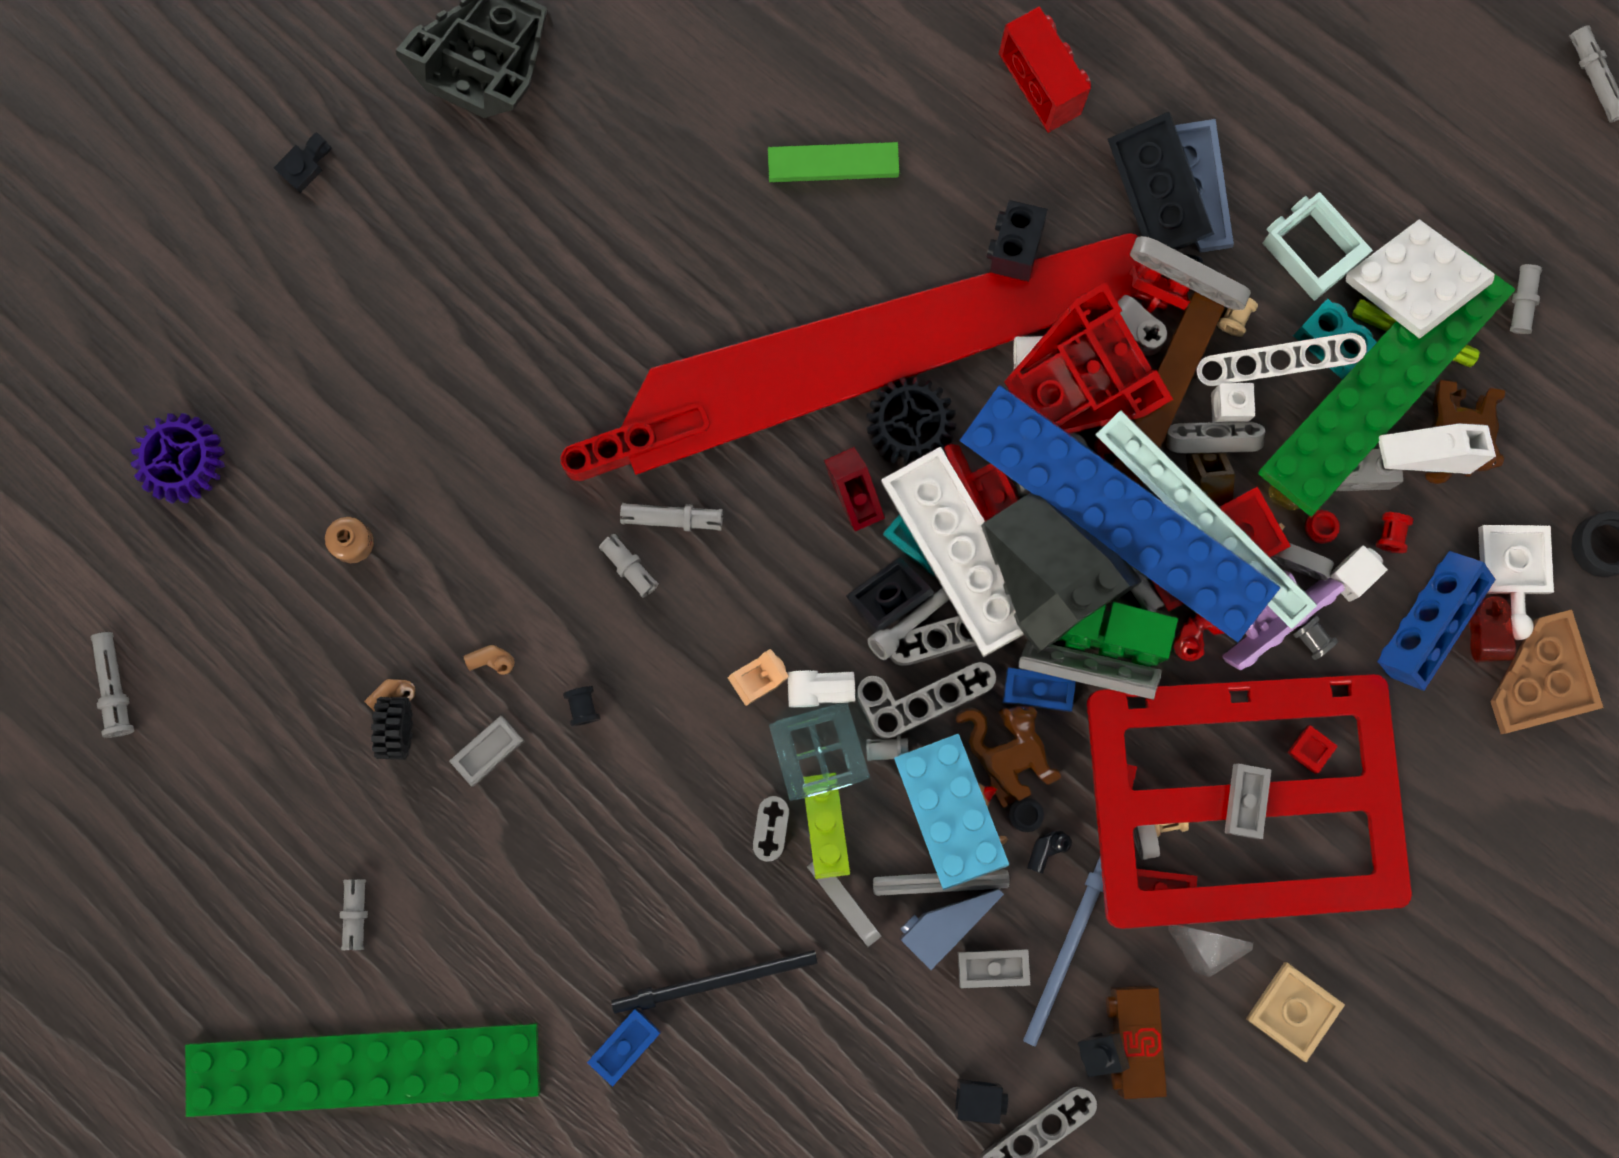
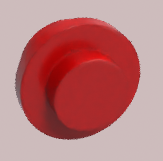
(1322, 527)

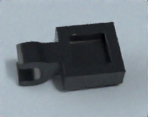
(301, 166)

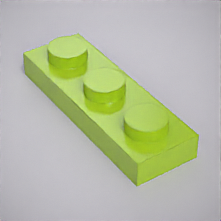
(826, 833)

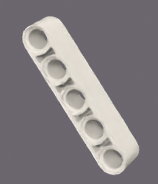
(1297, 363)

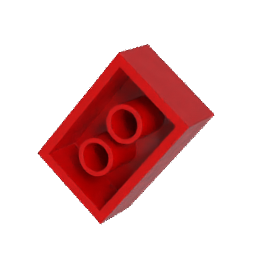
(1044, 69)

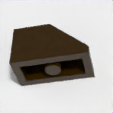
(1212, 475)

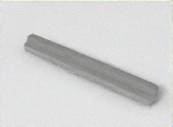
(930, 883)

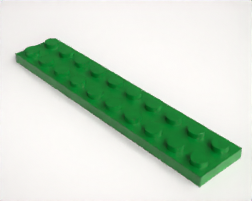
(1373, 401)
(362, 1069)

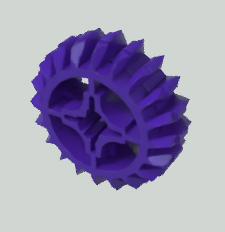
(163, 435)

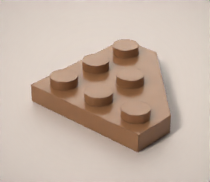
(1546, 677)

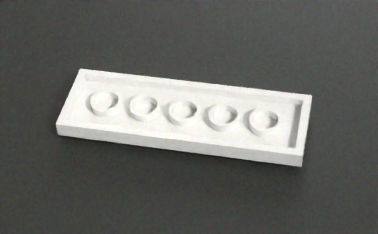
(954, 545)

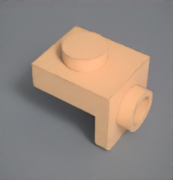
(759, 677)

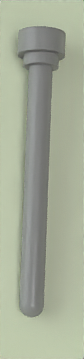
(884, 642)

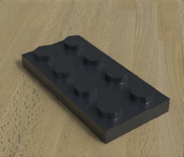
(1161, 183)

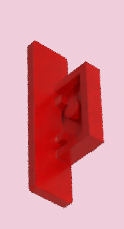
(987, 487)

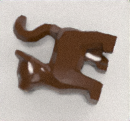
(1448, 412)
(1009, 759)

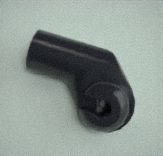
(1047, 846)

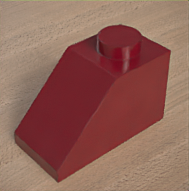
(854, 488)

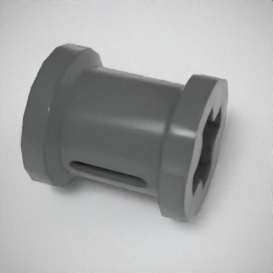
(1315, 637)

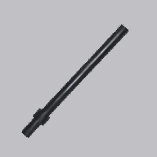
(648, 997)

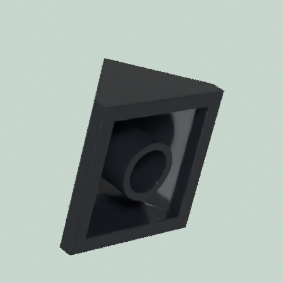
(889, 596)

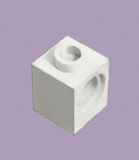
(1233, 402)
(1359, 572)

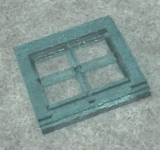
(847, 742)

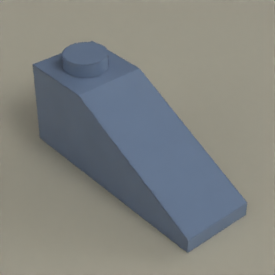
(941, 929)

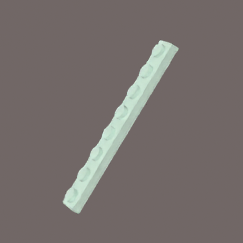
(1186, 498)

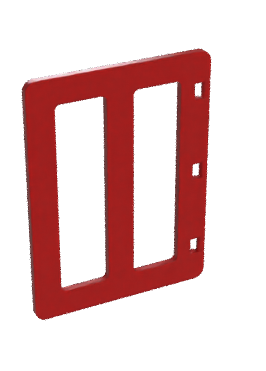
(1373, 792)

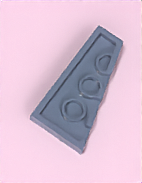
(1204, 157)

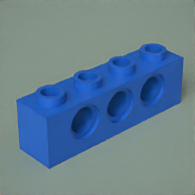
(1436, 620)

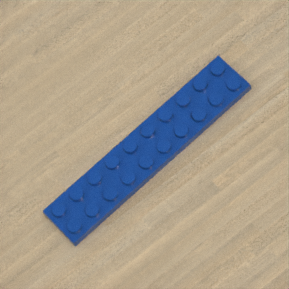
(1120, 513)

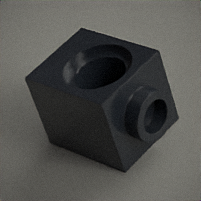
(980, 1101)

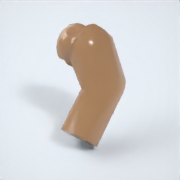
(491, 656)
(391, 688)

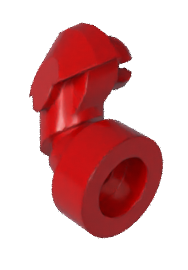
(1190, 641)

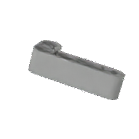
(953, 642)
(929, 695)

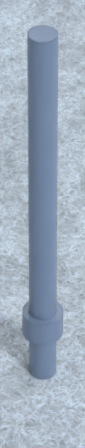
(1094, 887)

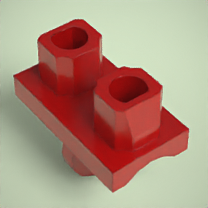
(1157, 290)

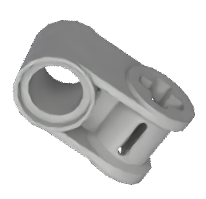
(1142, 324)

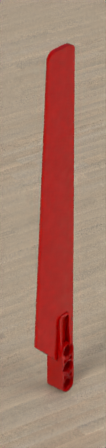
(824, 362)

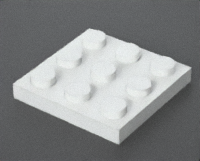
(1419, 278)

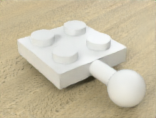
(1521, 565)

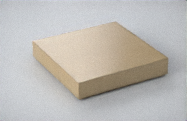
(1295, 1011)

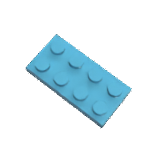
(951, 811)

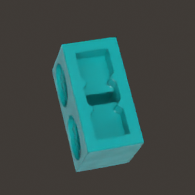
(1339, 323)

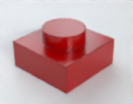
(1312, 749)

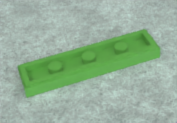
(833, 162)

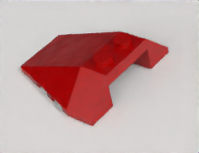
(1088, 368)

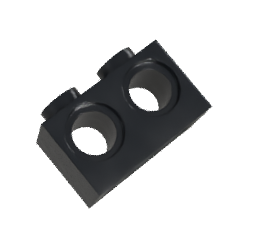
(1017, 240)

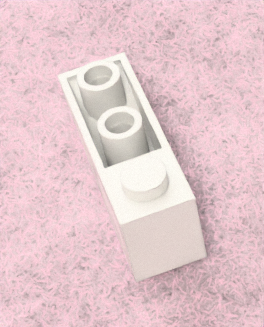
(1438, 449)

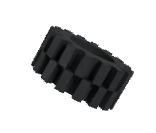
(392, 728)

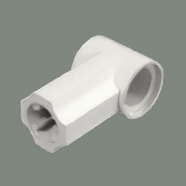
(812, 688)

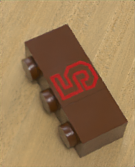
(1138, 1021)

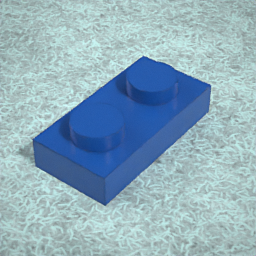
(1038, 690)
(624, 1047)

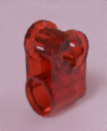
(1492, 635)

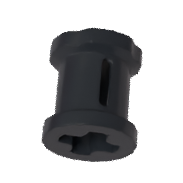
(581, 706)

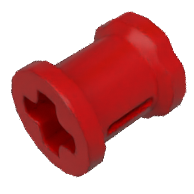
(1394, 532)

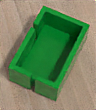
(1125, 633)

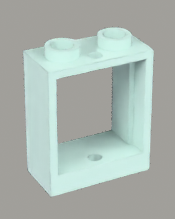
(1335, 226)

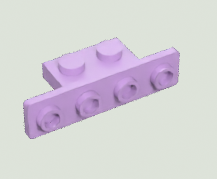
(1270, 629)

